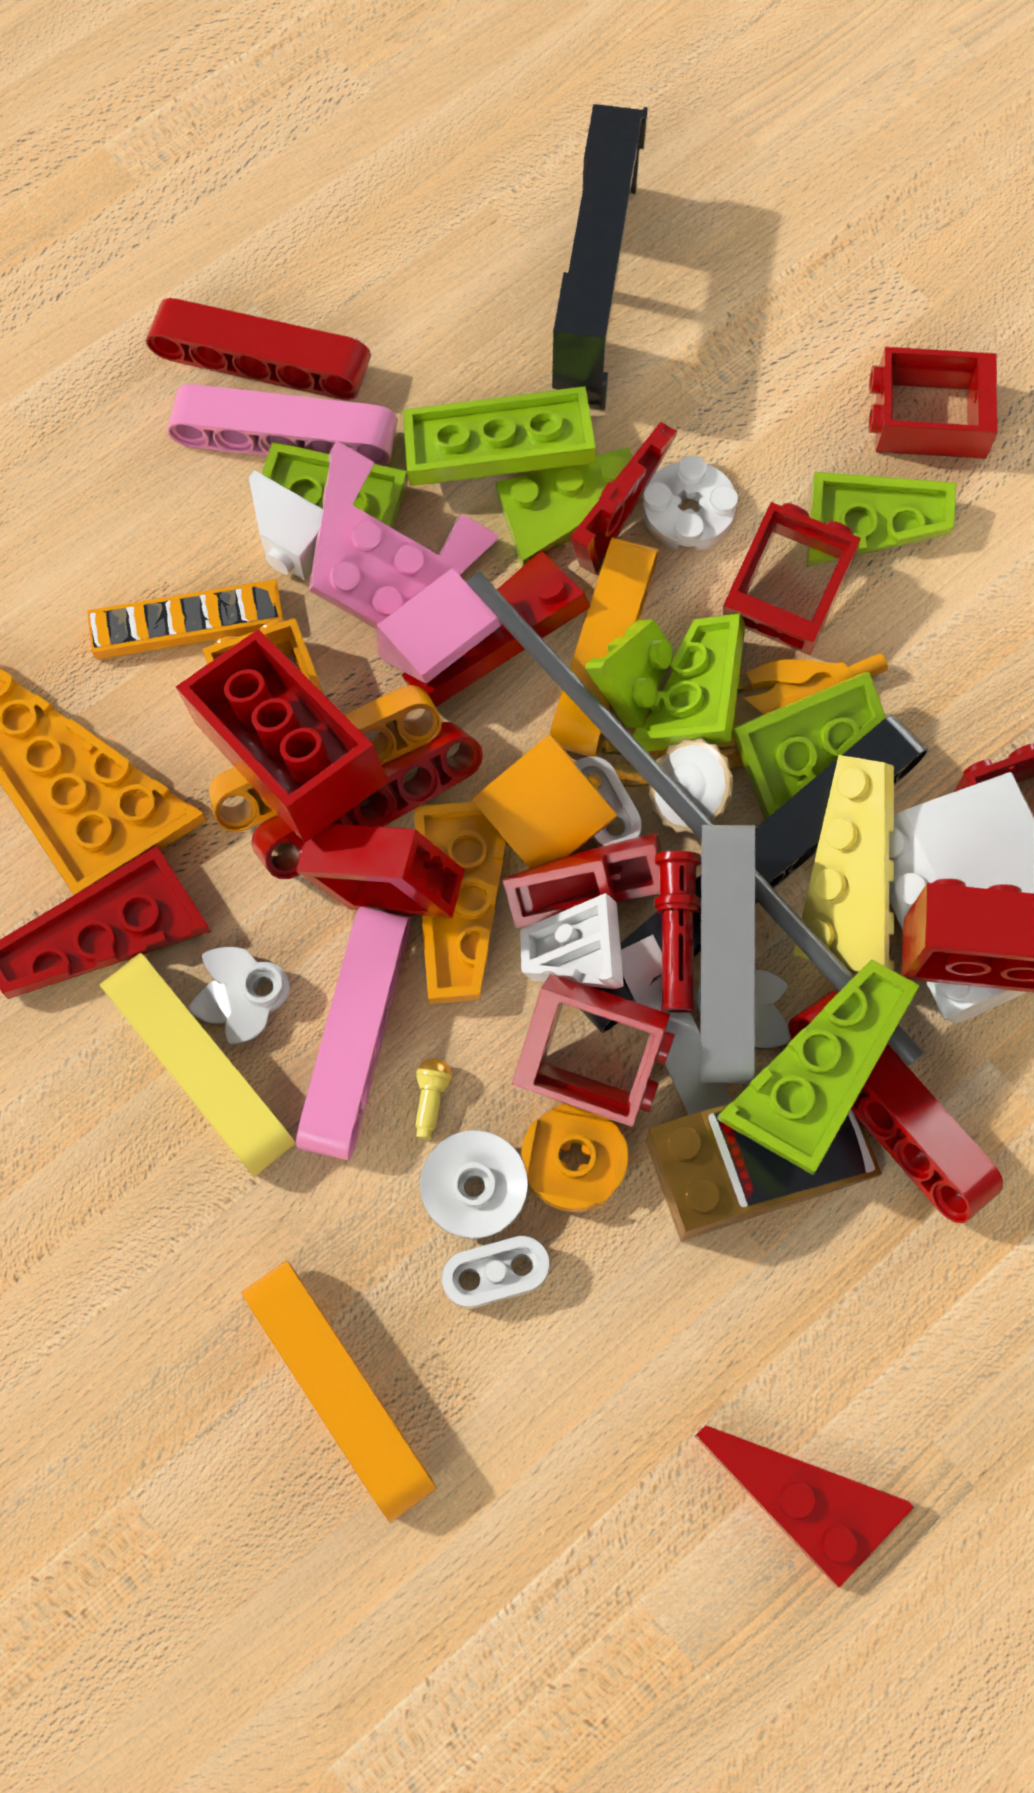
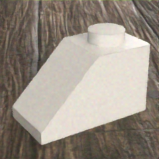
(285, 525)

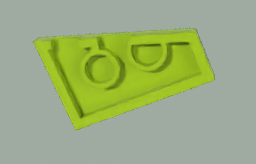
(307, 473)
(552, 502)
(702, 687)

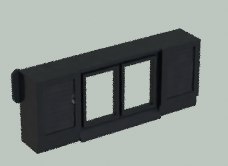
(589, 285)

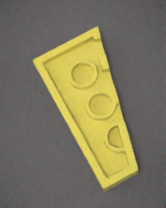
(852, 866)

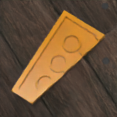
(459, 945)

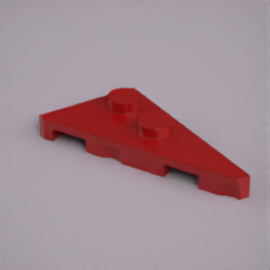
(619, 500)
(820, 1511)

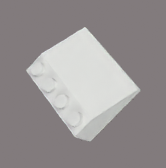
(968, 836)

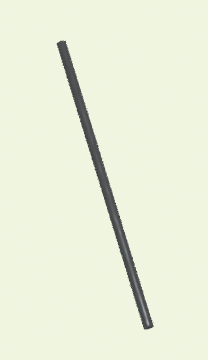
(670, 792)

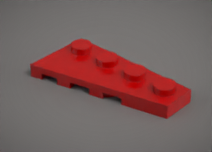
(541, 597)
(104, 924)

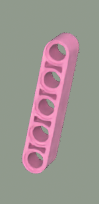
(253, 420)
(353, 1034)

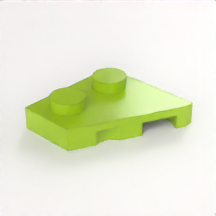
(633, 671)

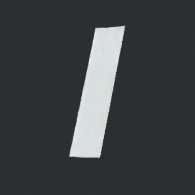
(639, 966)

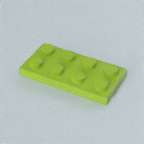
(498, 436)

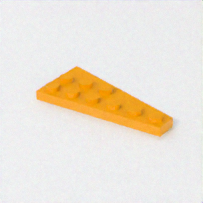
(80, 793)

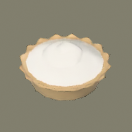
(703, 777)

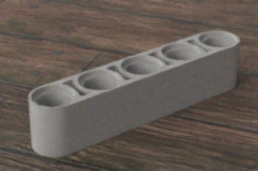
(727, 954)

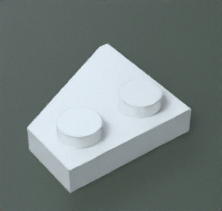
(576, 945)

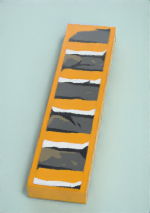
(183, 619)

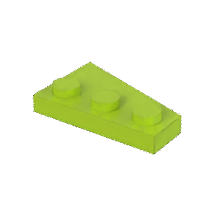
(881, 510)
(804, 737)

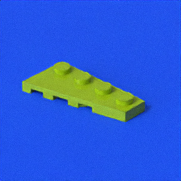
(814, 1081)

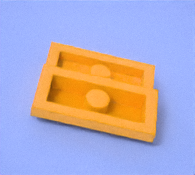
(545, 805)

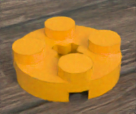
(549, 1176)

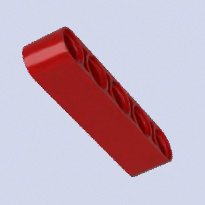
(258, 348)
(391, 801)
(919, 1133)

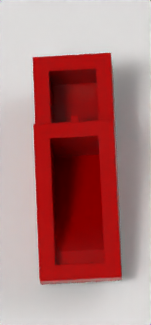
(618, 869)

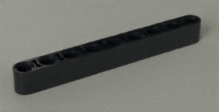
(793, 830)

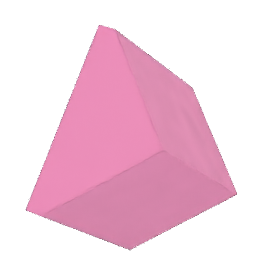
(435, 628)

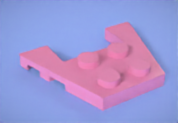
(370, 565)

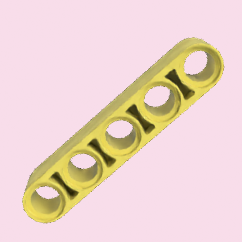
(198, 1064)

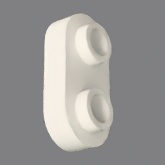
(616, 795)
(494, 1268)

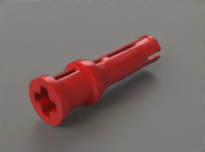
(678, 906)

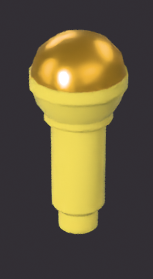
(433, 1079)

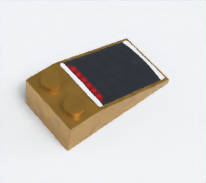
(724, 1178)

